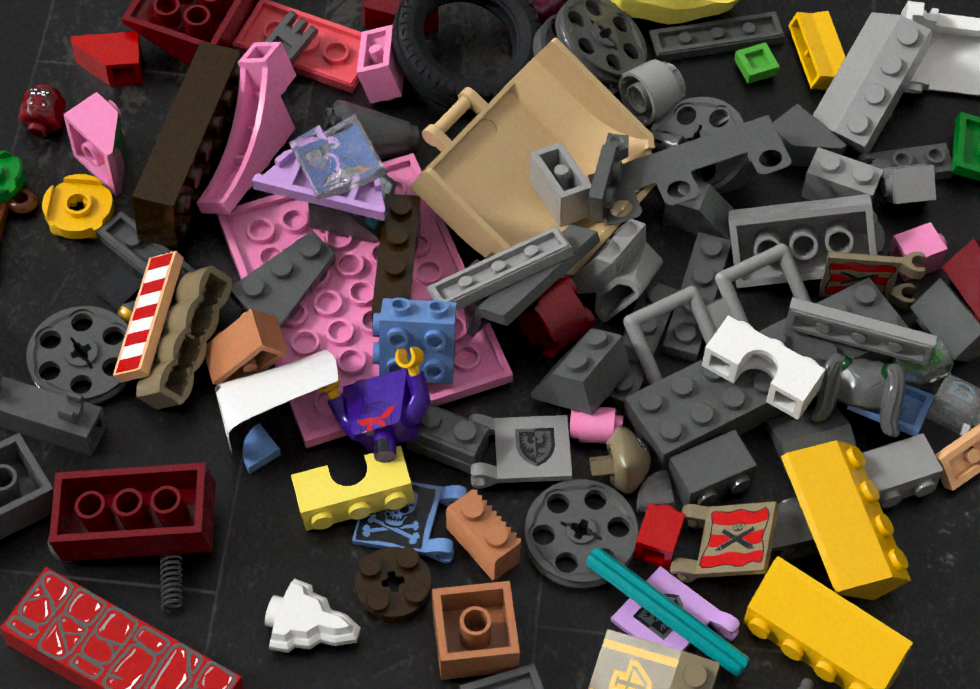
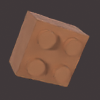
(475, 630)

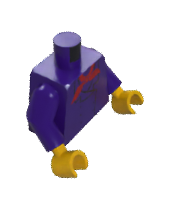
(383, 408)

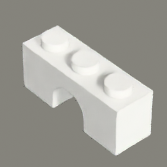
(741, 348)

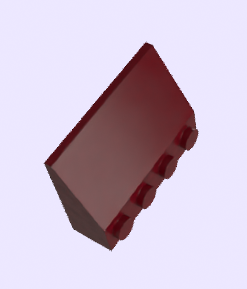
(183, 24)

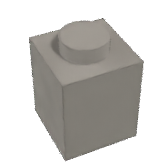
(908, 183)

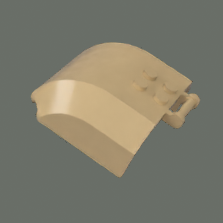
(484, 172)

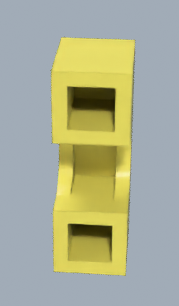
(326, 502)

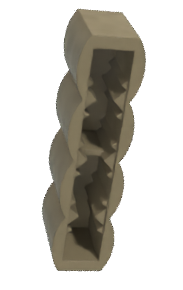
(184, 337)

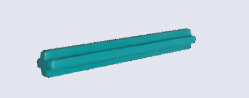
(668, 611)

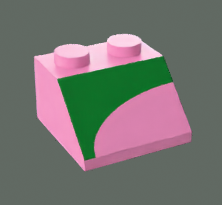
(99, 140)

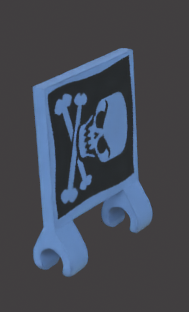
(411, 524)

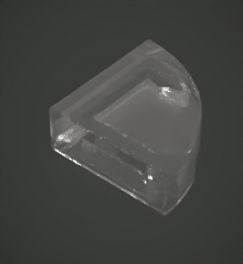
(655, 490)

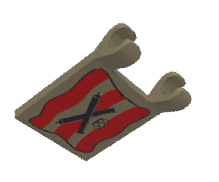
(848, 269)
(733, 540)

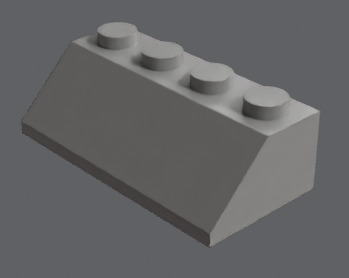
(873, 79)
(807, 229)

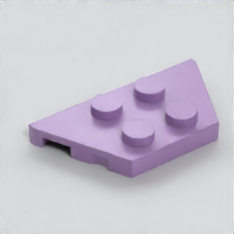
(289, 180)

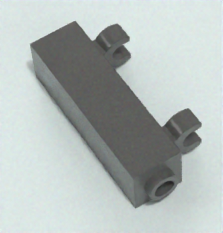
(51, 416)

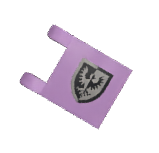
(642, 624)

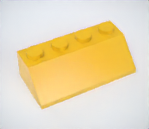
(847, 520)
(825, 630)

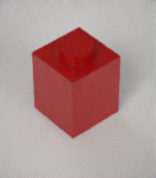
(659, 535)

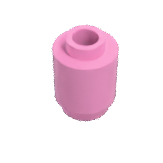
(594, 427)

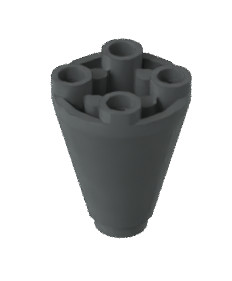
(388, 134)

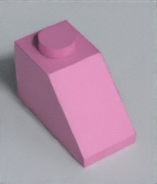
(378, 65)

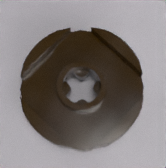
(393, 563)

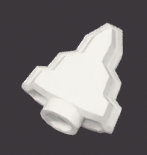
(306, 620)

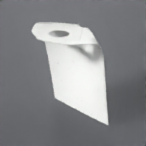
(265, 390)

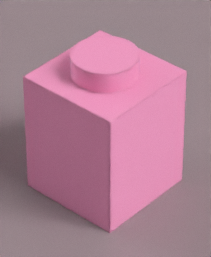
(924, 240)

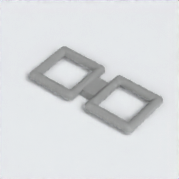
(712, 315)

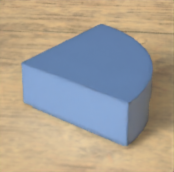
(258, 449)

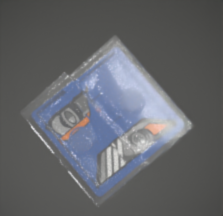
(337, 158)

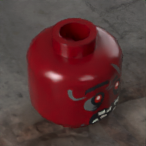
(42, 110)

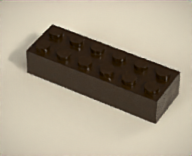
(187, 147)

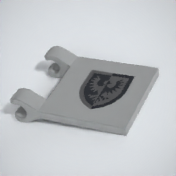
(525, 450)

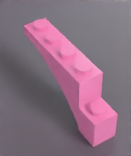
(258, 126)

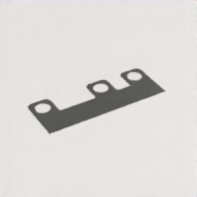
(678, 162)

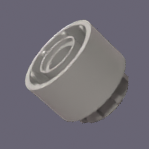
(651, 90)

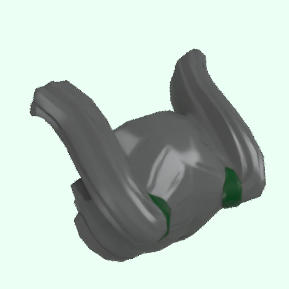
(862, 385)

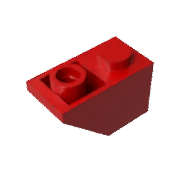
(110, 57)

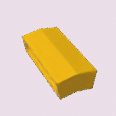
(817, 47)

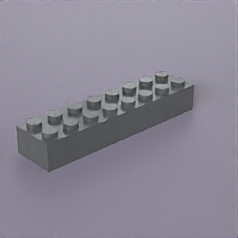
(702, 405)

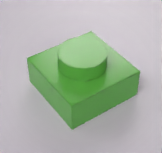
(756, 63)

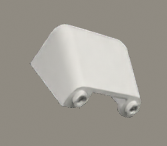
(953, 56)

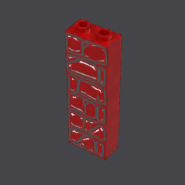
(102, 644)

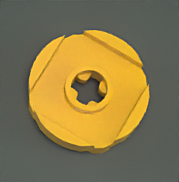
(82, 223)

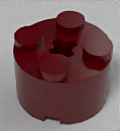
(556, 318)

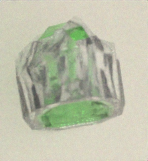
(938, 367)

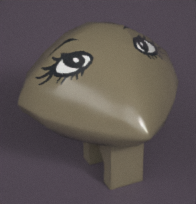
(626, 463)

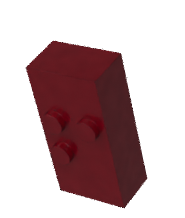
(133, 512)

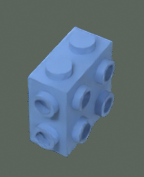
(420, 325)

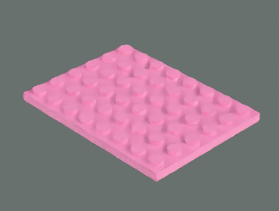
(340, 307)

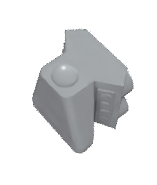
(619, 270)

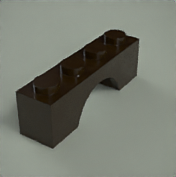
(397, 249)

